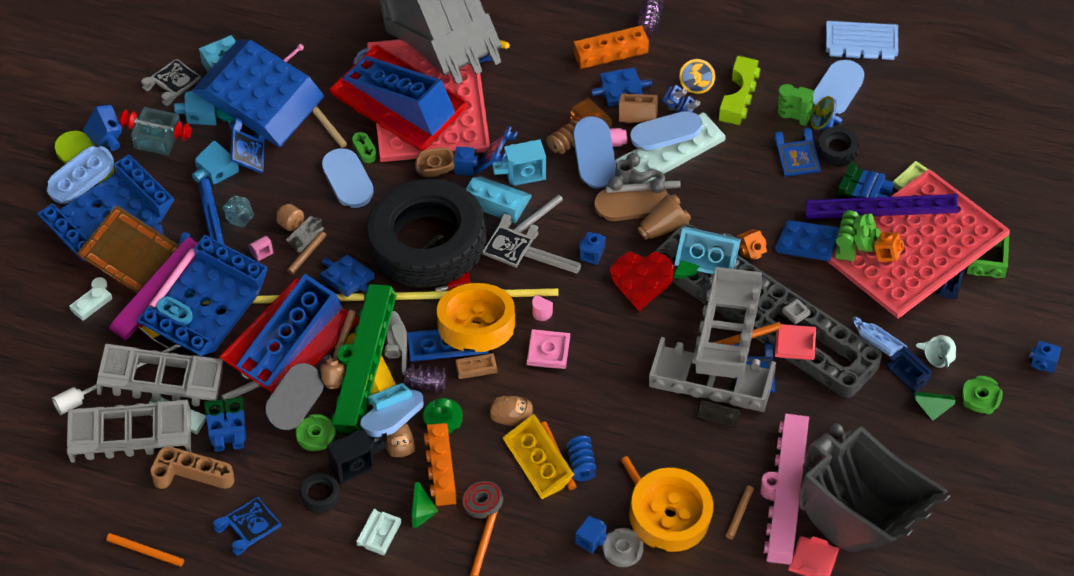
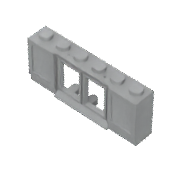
(733, 290)
(673, 366)
(119, 367)
(170, 428)

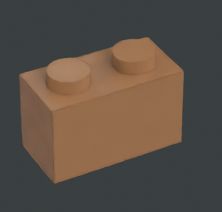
(638, 108)

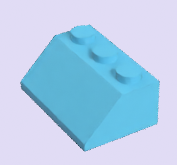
(498, 198)
(707, 249)

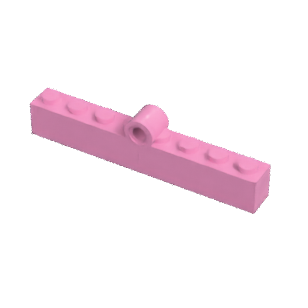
(784, 489)

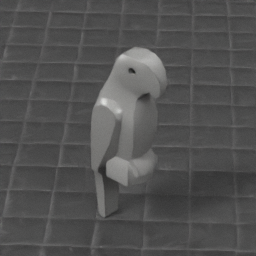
(397, 340)

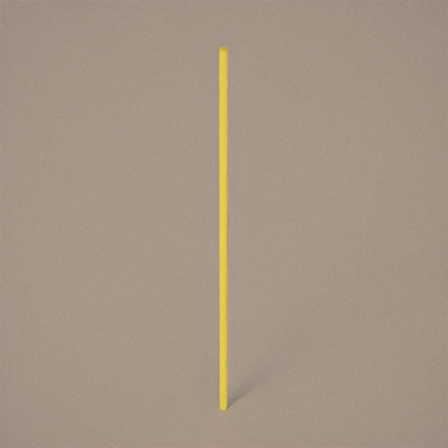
(417, 295)

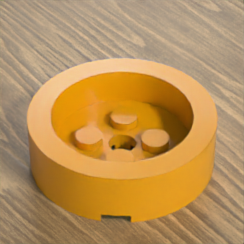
(476, 303)
(674, 491)

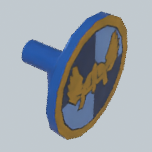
(697, 76)
(824, 114)

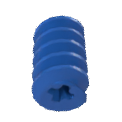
(581, 458)

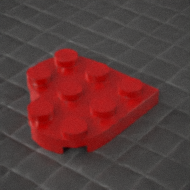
(641, 277)

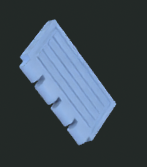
(863, 39)

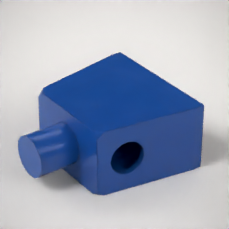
(104, 127)

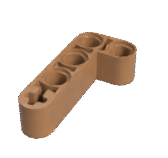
(219, 473)

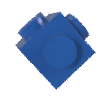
(465, 161)
(592, 247)
(1045, 356)
(591, 534)

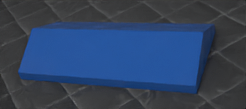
(429, 345)

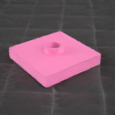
(548, 349)

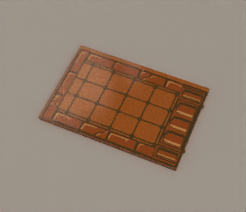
(127, 249)

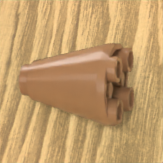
(664, 218)

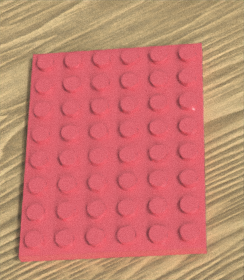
(465, 131)
(933, 248)

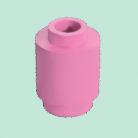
(618, 137)

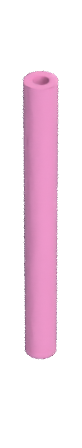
(172, 278)

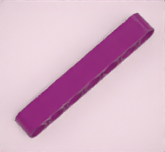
(126, 321)

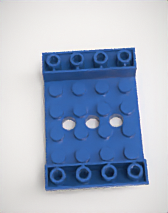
(128, 188)
(215, 275)

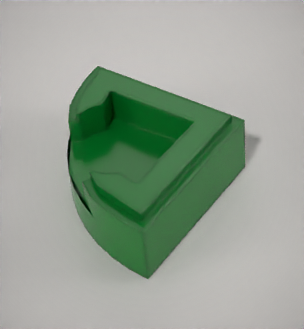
(686, 269)

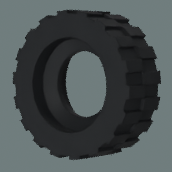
(837, 134)

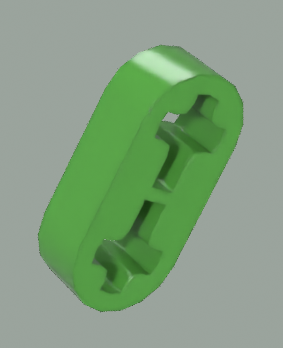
(367, 146)

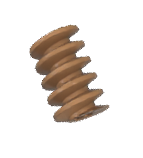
(562, 138)

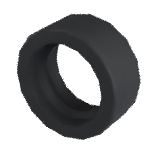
(315, 480)

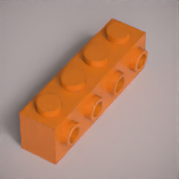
(611, 47)
(441, 464)

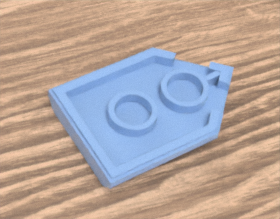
(878, 337)

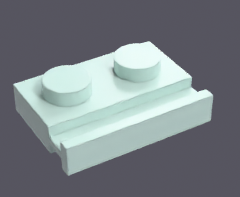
(379, 532)

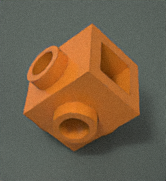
(752, 244)
(888, 246)

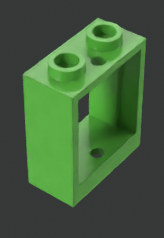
(991, 268)

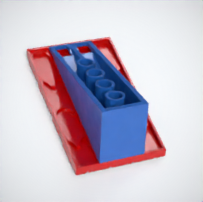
(399, 98)
(293, 330)

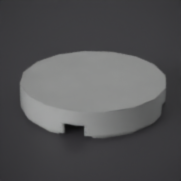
(623, 547)

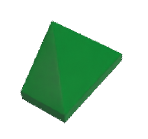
(934, 404)
(422, 506)

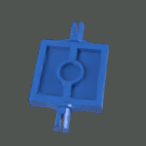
(618, 83)
(346, 275)

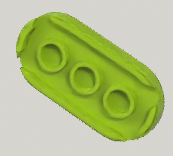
(72, 144)

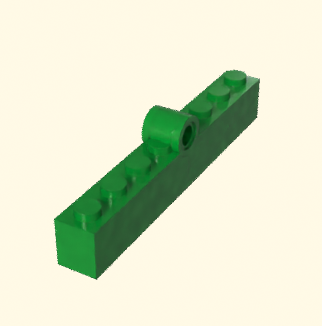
(363, 358)

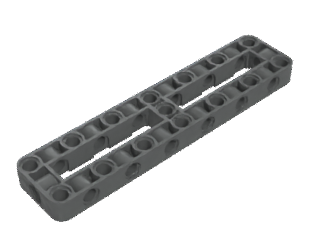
(828, 330)

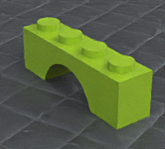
(734, 106)

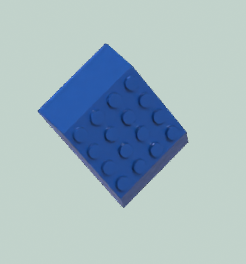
(260, 91)

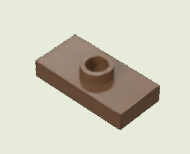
(476, 366)

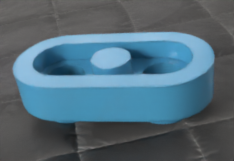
(176, 310)

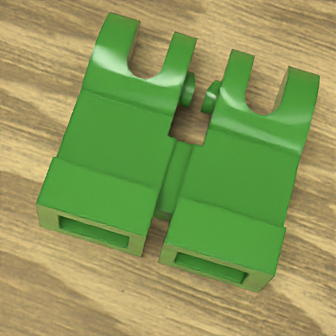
(795, 103)
(845, 240)

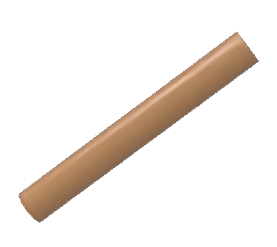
(308, 250)
(345, 332)
(739, 512)

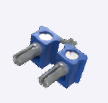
(673, 96)

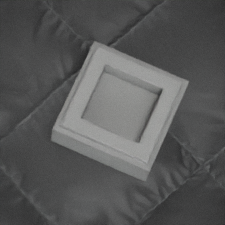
(796, 311)

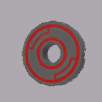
(476, 492)

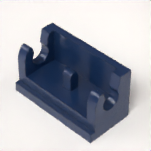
(951, 287)
(909, 369)

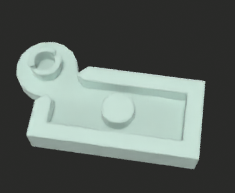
(92, 300)

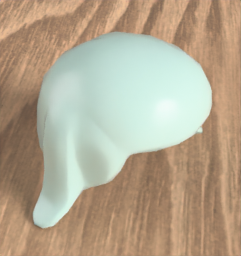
(939, 346)

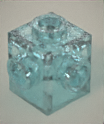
(238, 211)

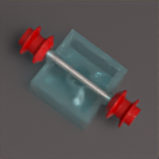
(155, 129)

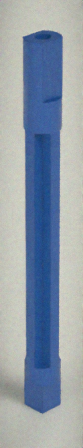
(210, 211)

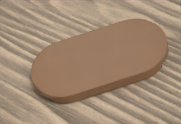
(627, 205)

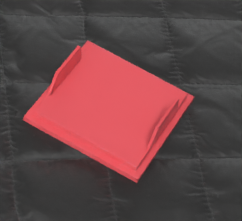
(795, 342)
(813, 557)

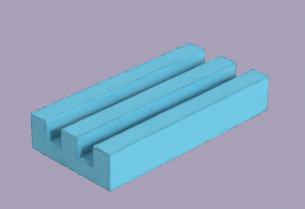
(390, 396)

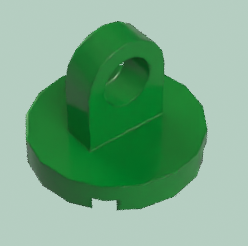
(443, 411)

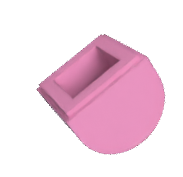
(261, 248)
(541, 308)

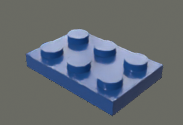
(807, 240)

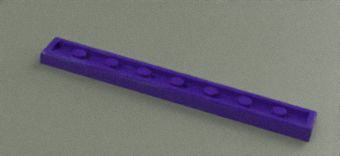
(883, 206)

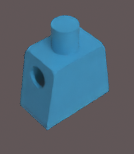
(197, 110)
(214, 164)

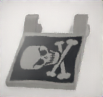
(174, 79)
(509, 245)

